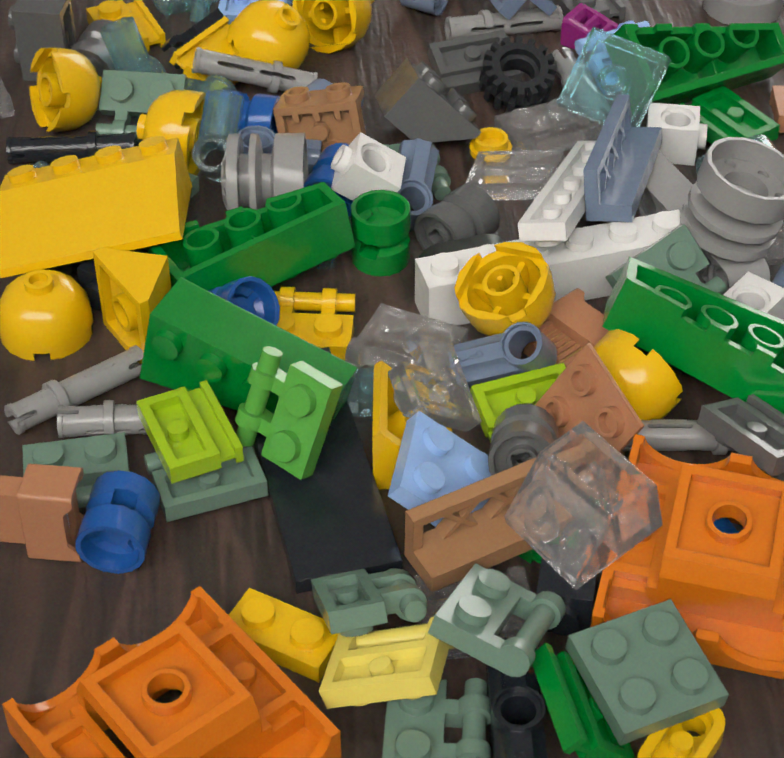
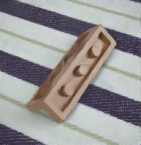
(464, 537)

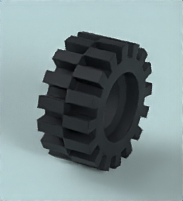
(522, 58)

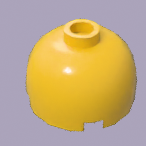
(335, 23)
(270, 32)
(65, 89)
(173, 116)
(505, 288)
(45, 315)
(643, 378)

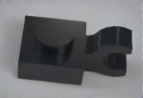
(179, 40)

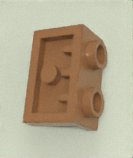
(322, 114)

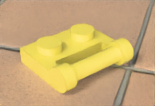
(384, 667)

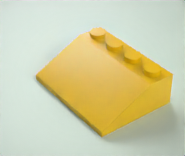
(93, 203)

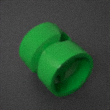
(380, 232)

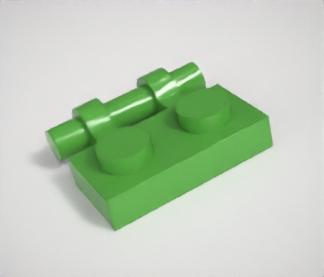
(301, 415)

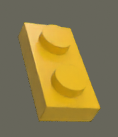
(286, 633)

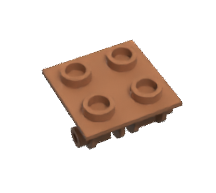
(591, 395)

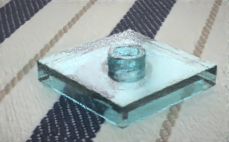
(609, 68)

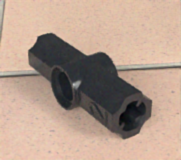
(511, 703)

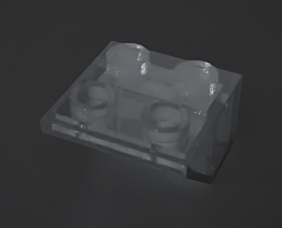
(583, 505)

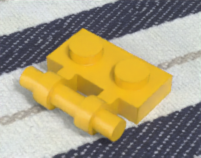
(321, 329)

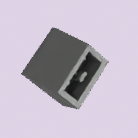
(40, 26)
(422, 108)

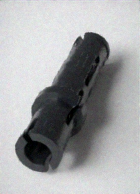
(53, 147)

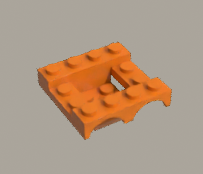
(719, 581)
(229, 704)

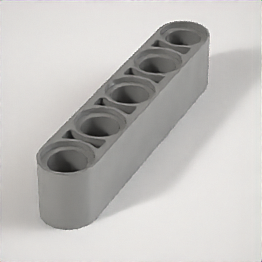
(668, 191)

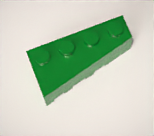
(710, 56)
(264, 243)
(700, 332)
(210, 339)

